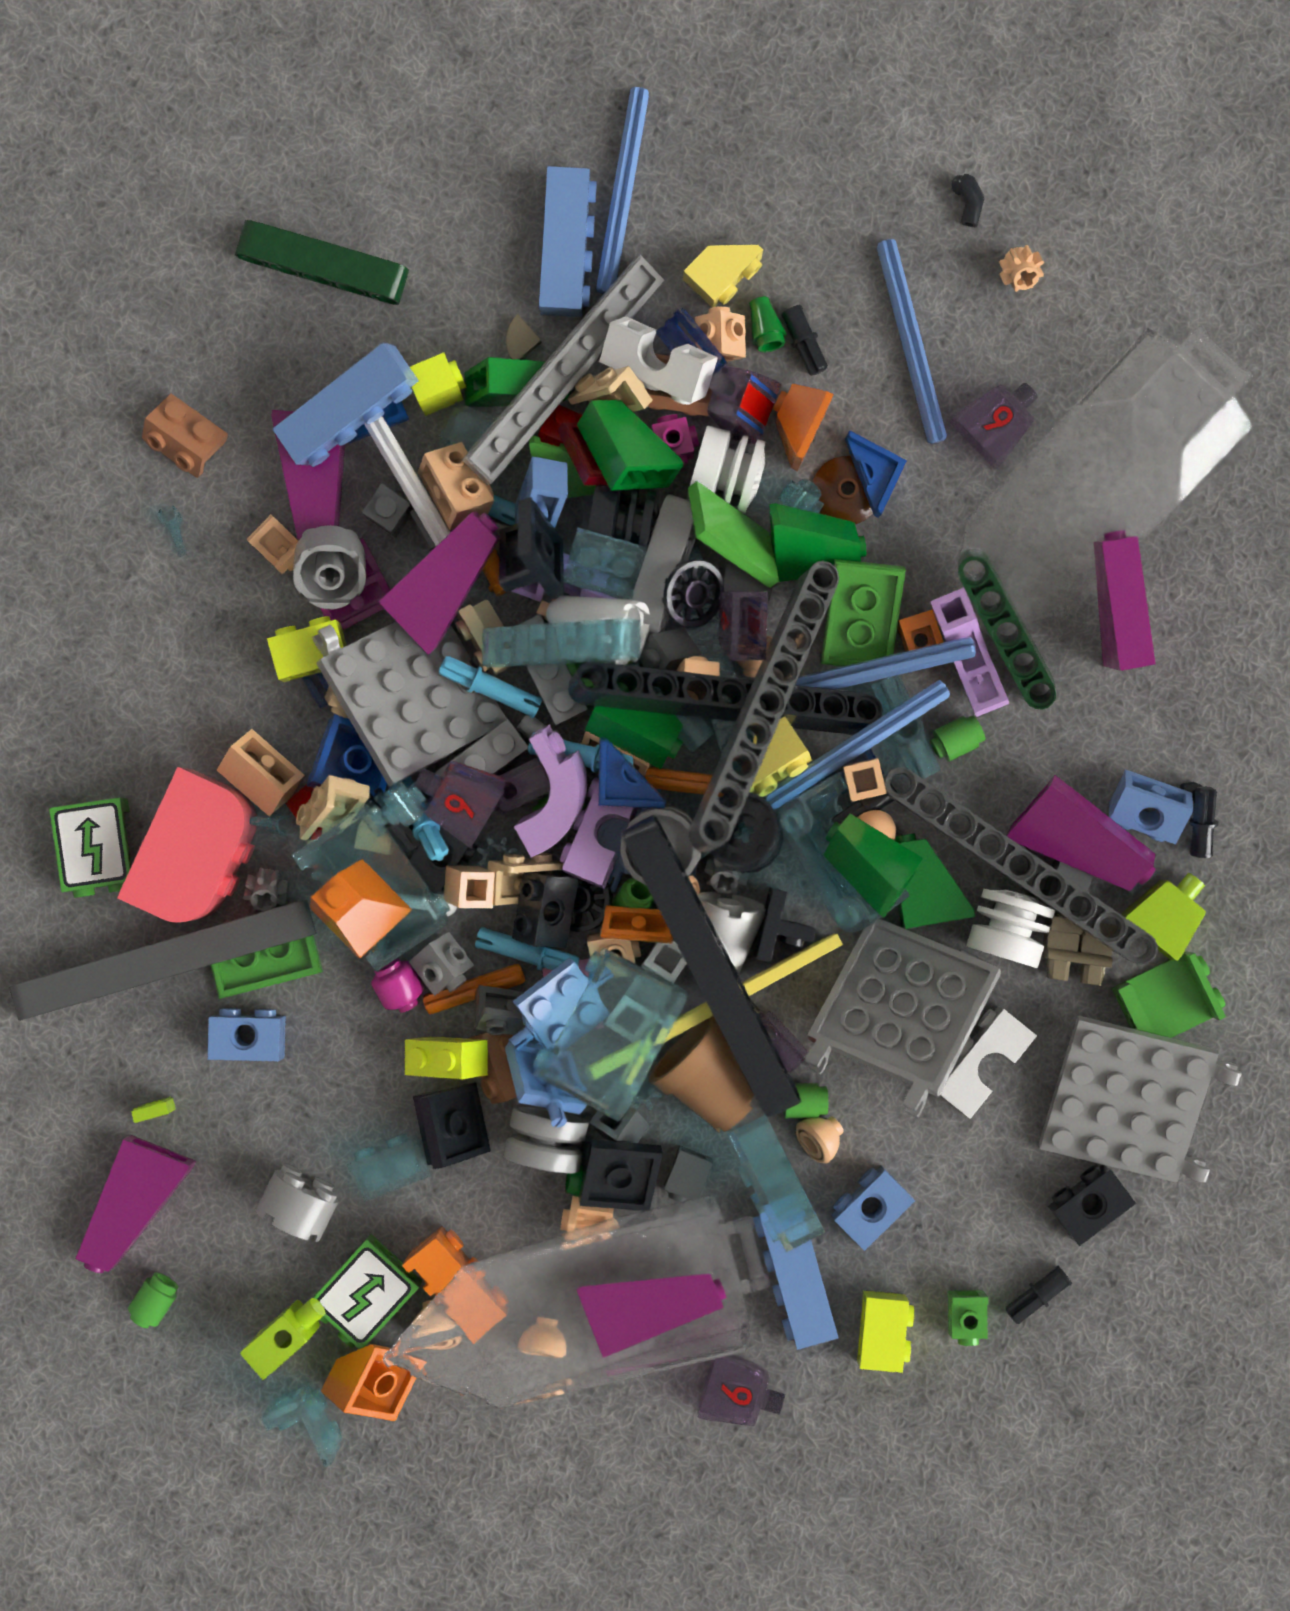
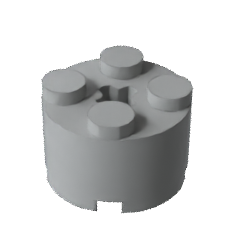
(329, 566)
(297, 1203)

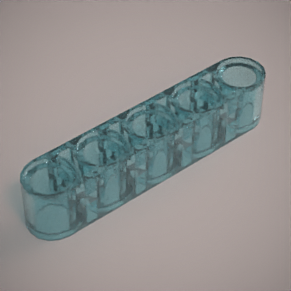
(561, 643)

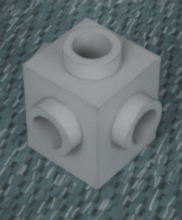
(442, 964)

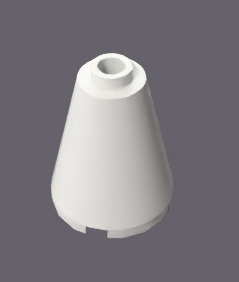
(591, 608)
(735, 923)

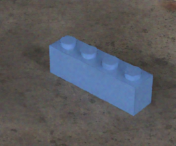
(566, 241)
(346, 405)
(799, 1290)

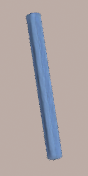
(622, 188)
(911, 341)
(891, 665)
(858, 743)

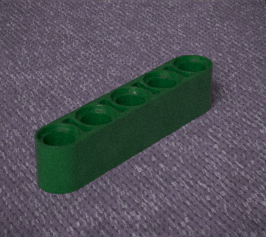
(322, 262)
(1011, 645)

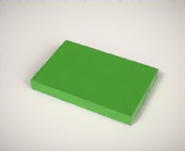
(732, 534)
(862, 613)
(267, 967)

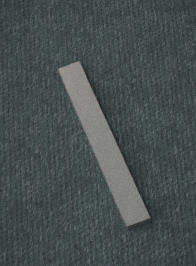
(560, 372)

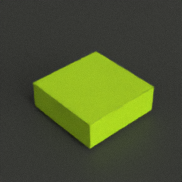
(153, 1109)

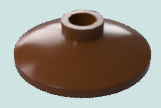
(836, 503)

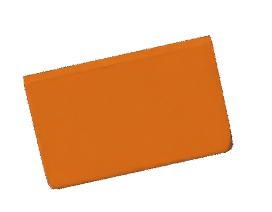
(635, 925)

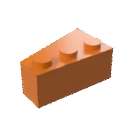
(437, 1259)

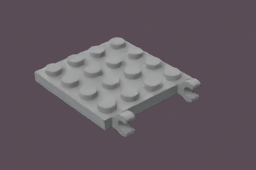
(401, 701)
(903, 1009)
(1132, 1100)

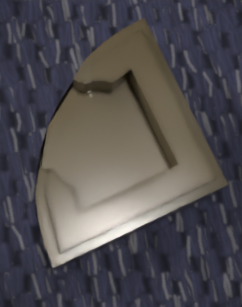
(520, 339)

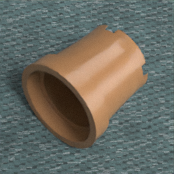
(705, 1076)

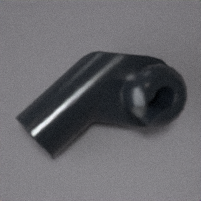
(973, 197)

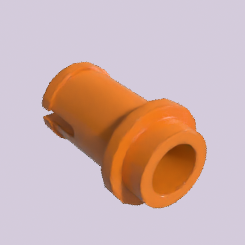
(491, 572)

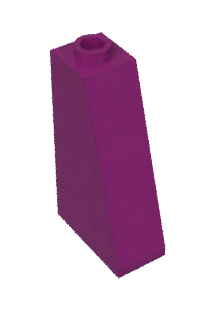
(311, 490)
(439, 584)
(1122, 603)
(1082, 836)
(132, 1196)
(642, 1309)

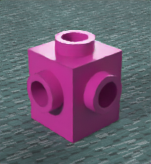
(672, 425)

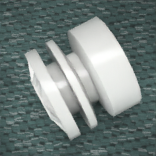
(729, 468)
(1010, 927)

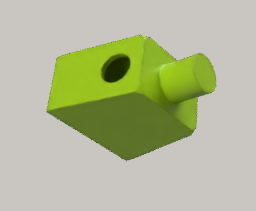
(1169, 914)
(283, 1336)

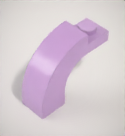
(978, 673)
(567, 794)

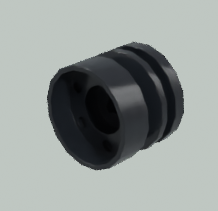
(623, 519)
(763, 844)

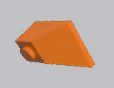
(799, 419)
(359, 907)
(366, 1386)

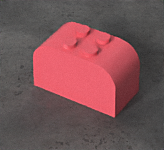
(191, 849)

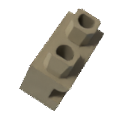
(1069, 944)

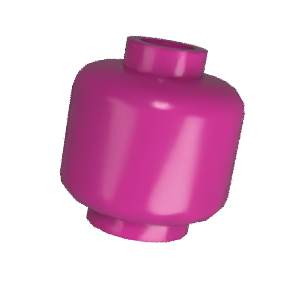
(397, 986)

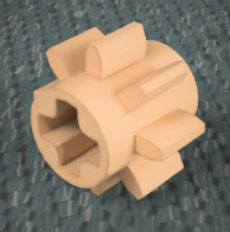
(1021, 268)

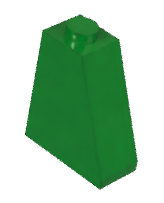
(498, 381)
(627, 448)
(808, 537)
(640, 733)
(871, 862)
(932, 890)

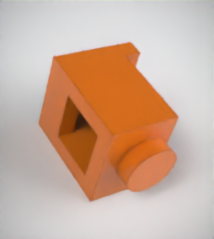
(922, 623)

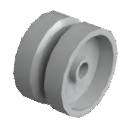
(676, 826)
(545, 1145)

